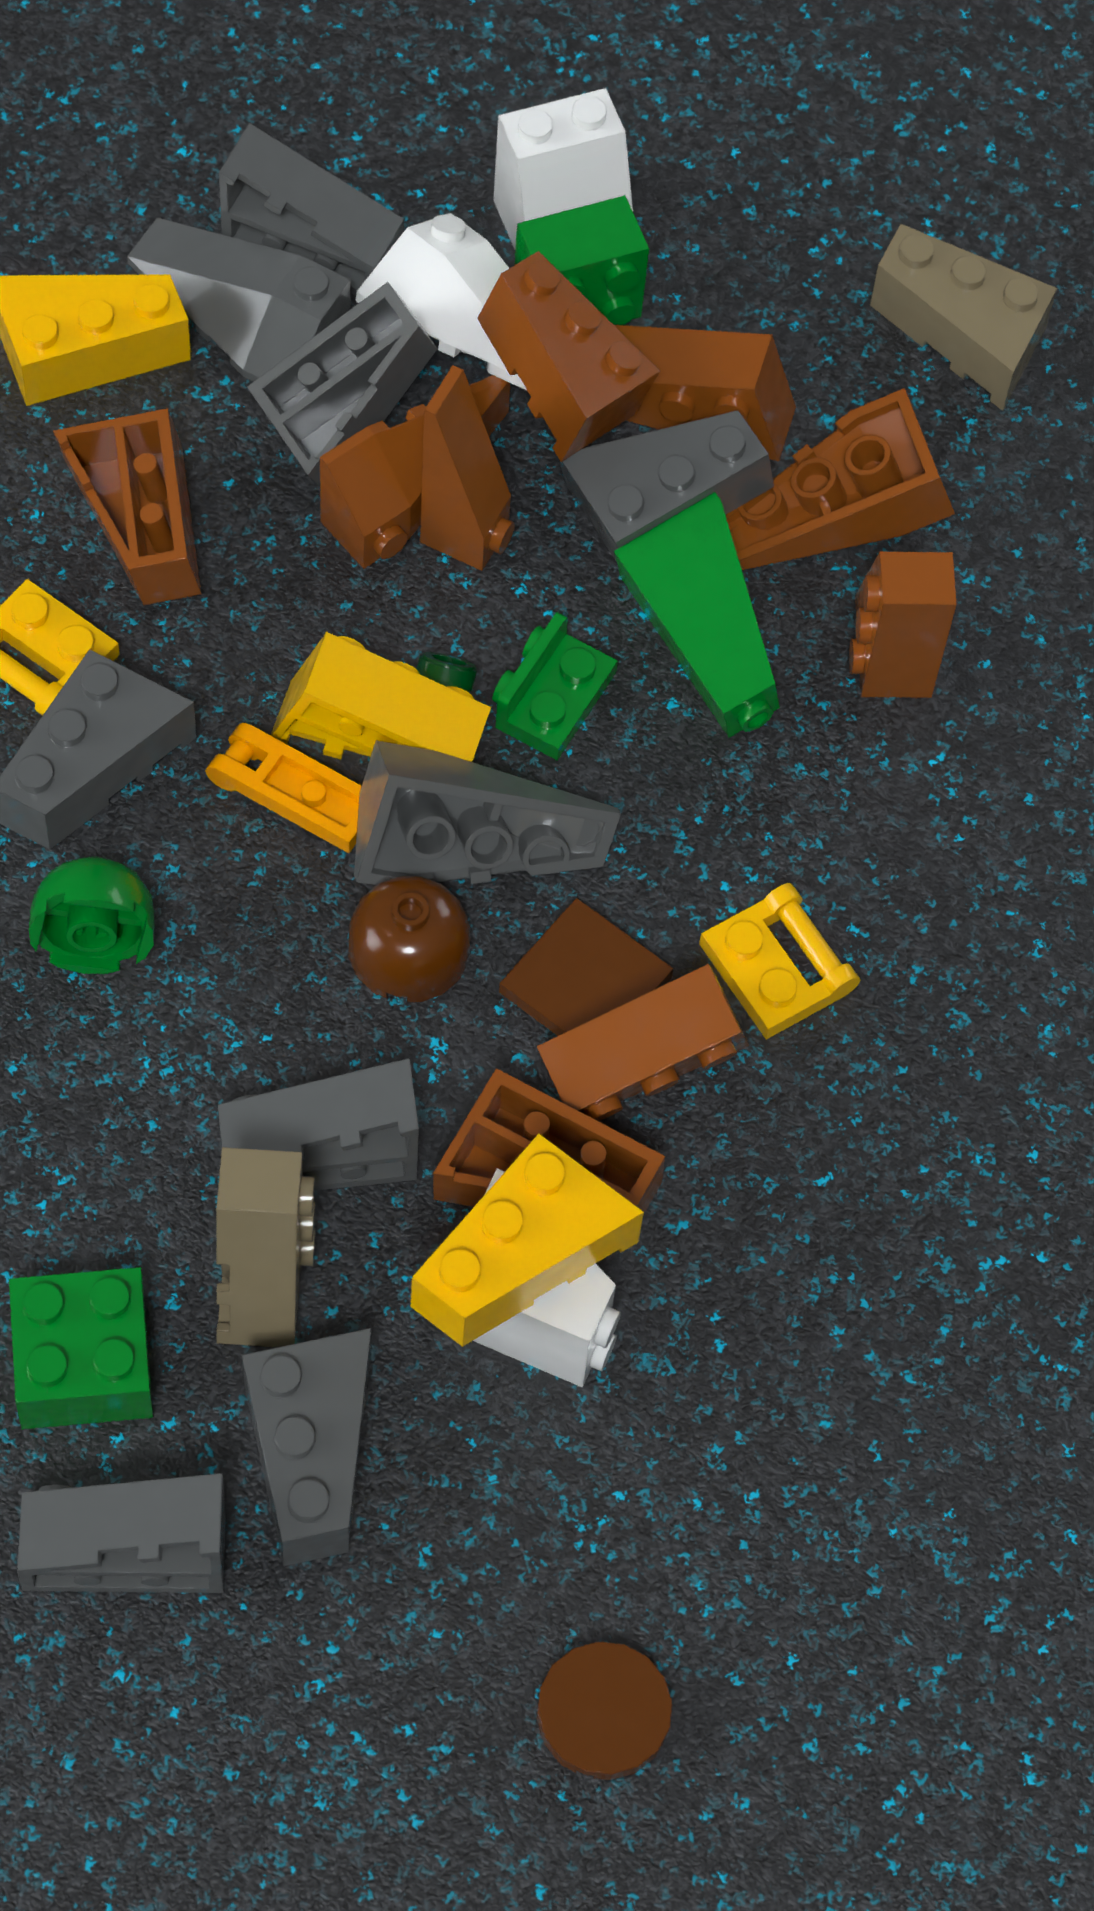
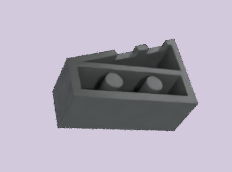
(344, 377)
(657, 474)
(88, 746)
(347, 1126)
(308, 1436)
(125, 1537)

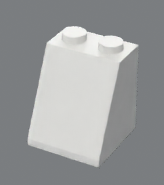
(559, 158)
(564, 1328)

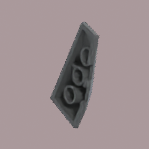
(243, 294)
(469, 821)

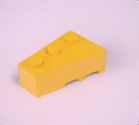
(89, 330)
(356, 697)
(521, 1240)

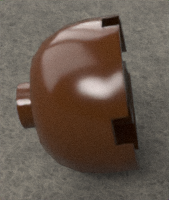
(409, 939)

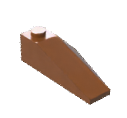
(376, 478)
(849, 490)

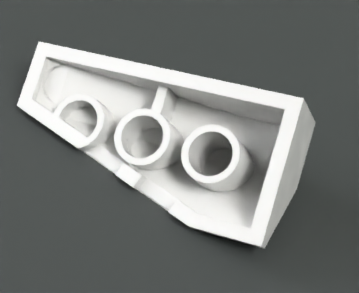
(445, 280)

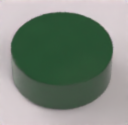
(447, 670)

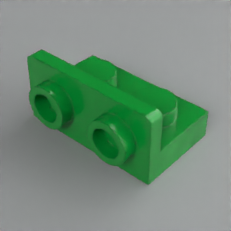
(551, 688)

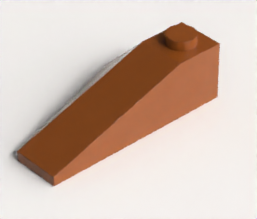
(462, 482)

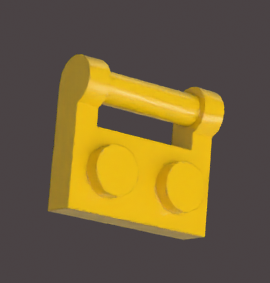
(49, 637)
(762, 971)

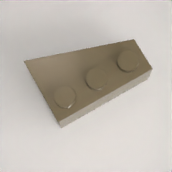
(964, 308)
(261, 1243)

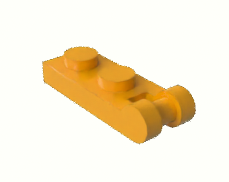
(289, 785)

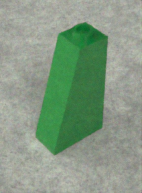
(701, 608)

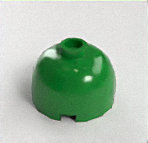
(92, 916)

